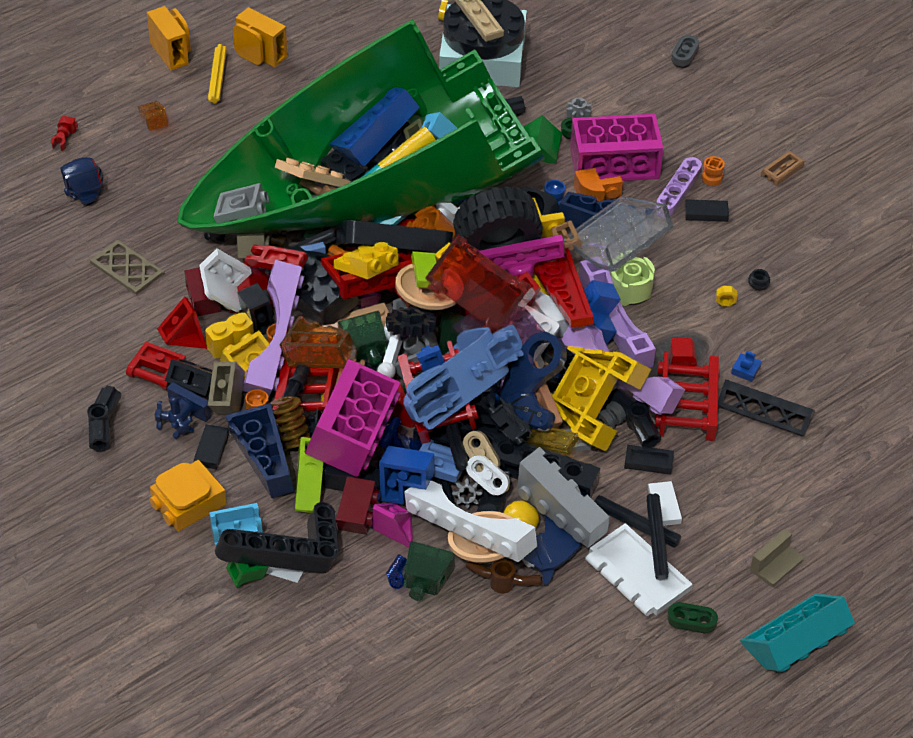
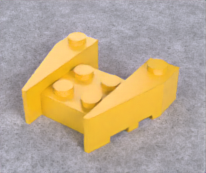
(588, 387)

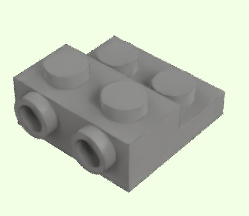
(241, 203)

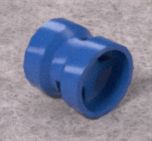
(555, 188)

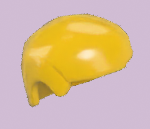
(523, 511)

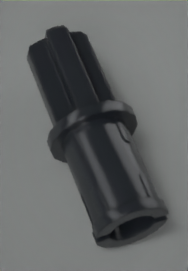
(296, 382)

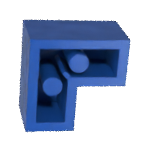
(602, 300)
(404, 469)

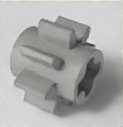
(578, 108)
(462, 496)

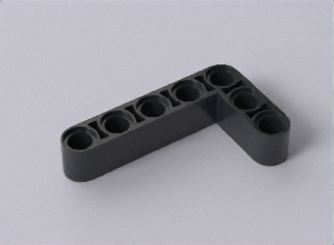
(361, 233)
(286, 552)

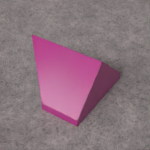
(393, 522)

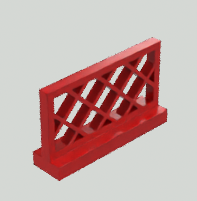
(353, 285)

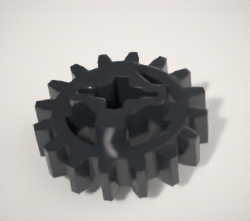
(410, 322)

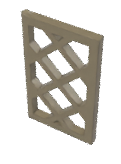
(124, 280)

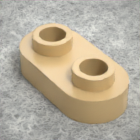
(485, 448)

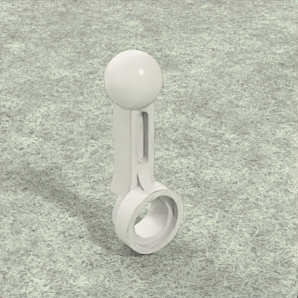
(387, 367)

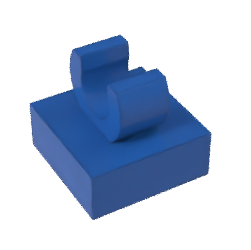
(430, 357)
(746, 366)

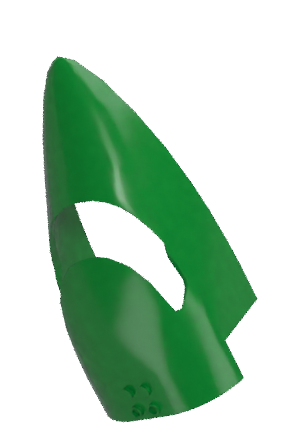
(475, 157)

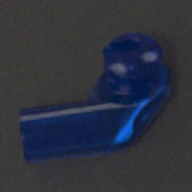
(394, 573)

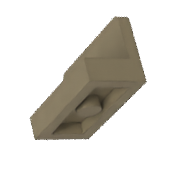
(776, 559)

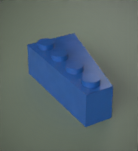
(376, 126)

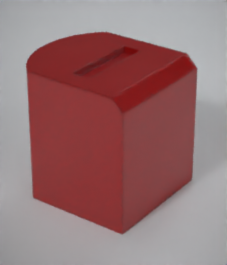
(682, 352)

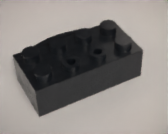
(319, 292)

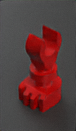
(65, 126)

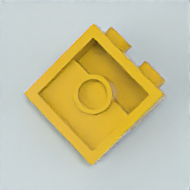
(368, 260)
(246, 350)

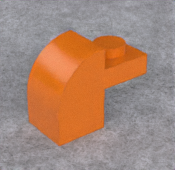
(588, 183)

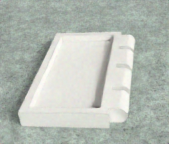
(630, 563)

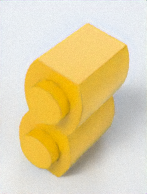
(227, 332)

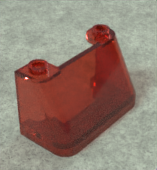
(479, 285)

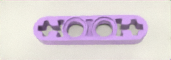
(681, 187)

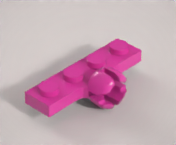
(522, 256)

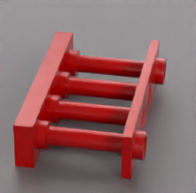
(410, 369)
(288, 371)
(707, 406)

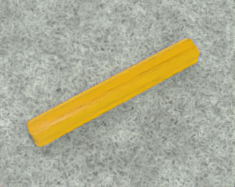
(217, 74)

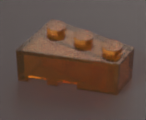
(317, 345)

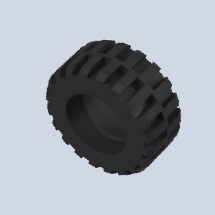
(498, 218)

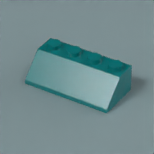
(799, 631)

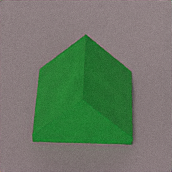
(546, 137)

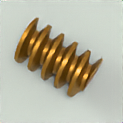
(292, 420)

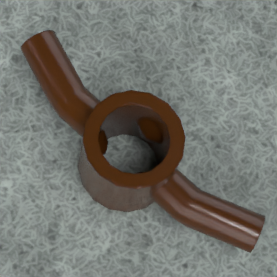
(503, 575)

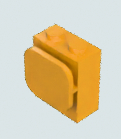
(169, 36)
(259, 38)
(186, 494)

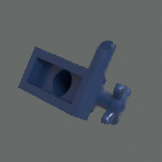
(182, 405)

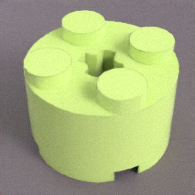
(634, 280)

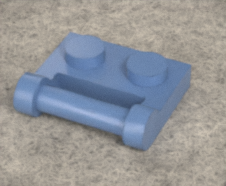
(443, 460)

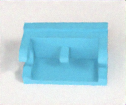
(438, 124)
(238, 518)

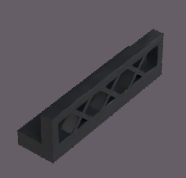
(769, 399)

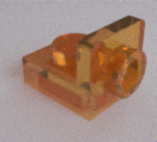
(154, 115)

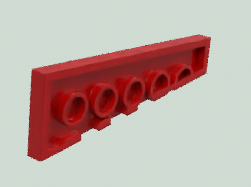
(565, 289)

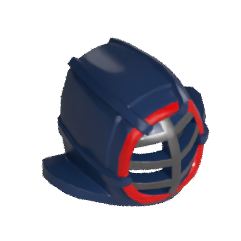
(82, 179)

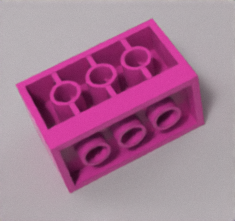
(618, 146)
(354, 418)

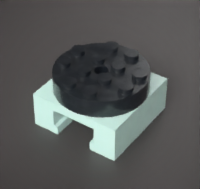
(500, 55)

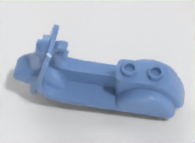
(463, 377)

